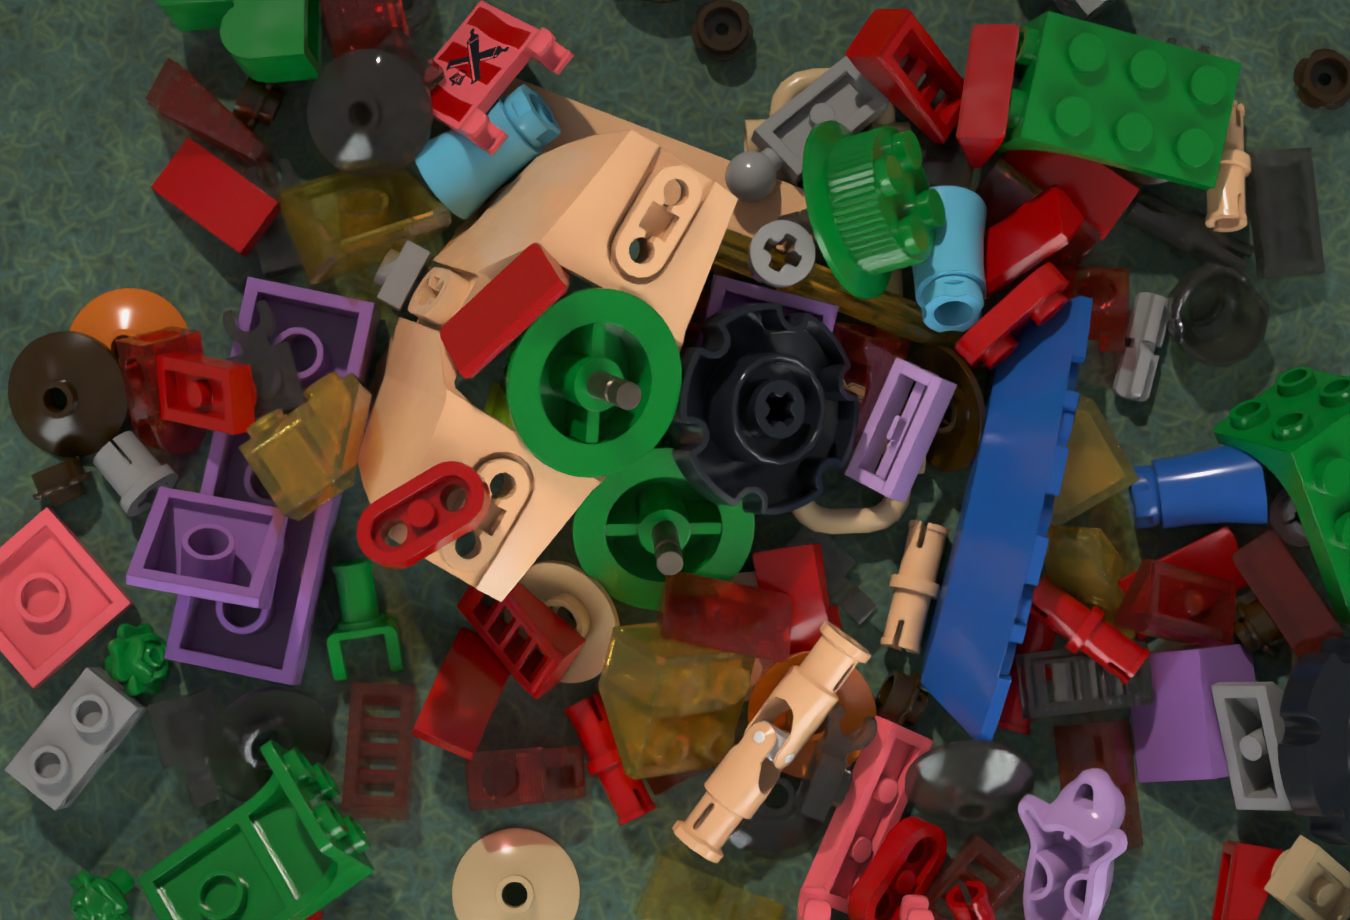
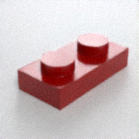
(206, 392)

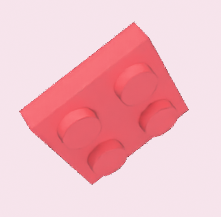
(52, 597)

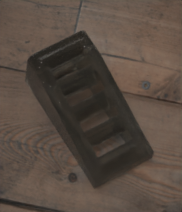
(1113, 693)

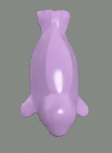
(1073, 848)

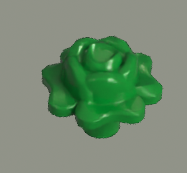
(138, 659)
(101, 897)

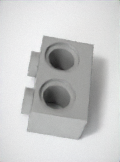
(76, 738)

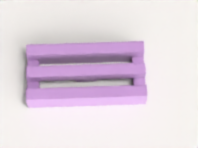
(908, 434)

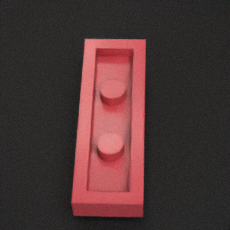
(868, 811)

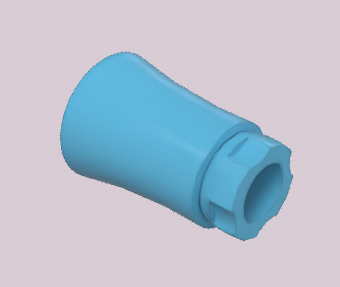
(465, 174)
(953, 280)

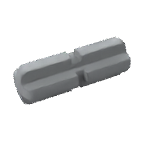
(1138, 362)

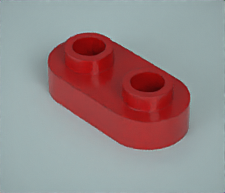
(1034, 299)
(424, 511)
(901, 867)

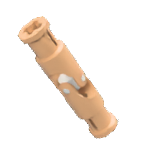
(756, 762)

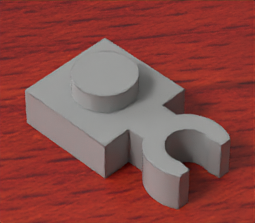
(401, 275)

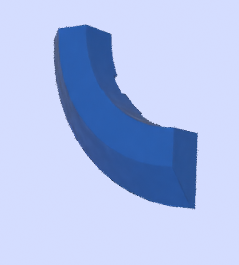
(1005, 520)

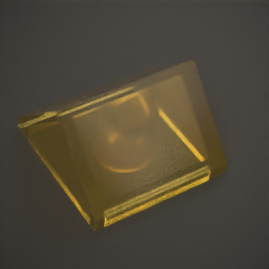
(354, 221)
(1094, 465)

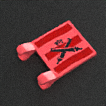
(481, 64)

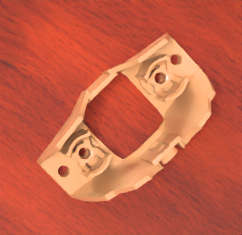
(586, 211)

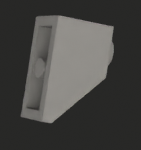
(1250, 738)

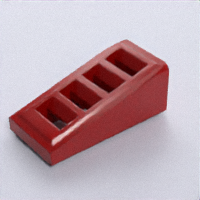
(877, 56)
(545, 629)
(1242, 879)

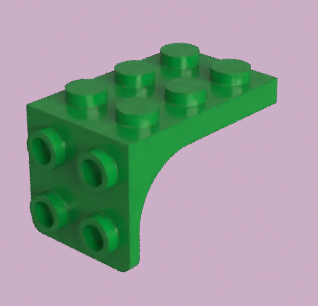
(1120, 100)
(1304, 440)
(269, 857)

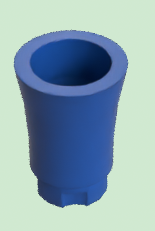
(1199, 490)

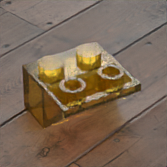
(312, 450)
(671, 701)

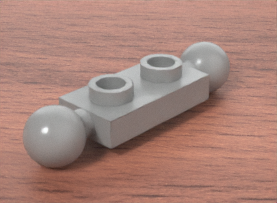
(837, 95)

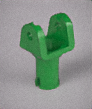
(360, 616)

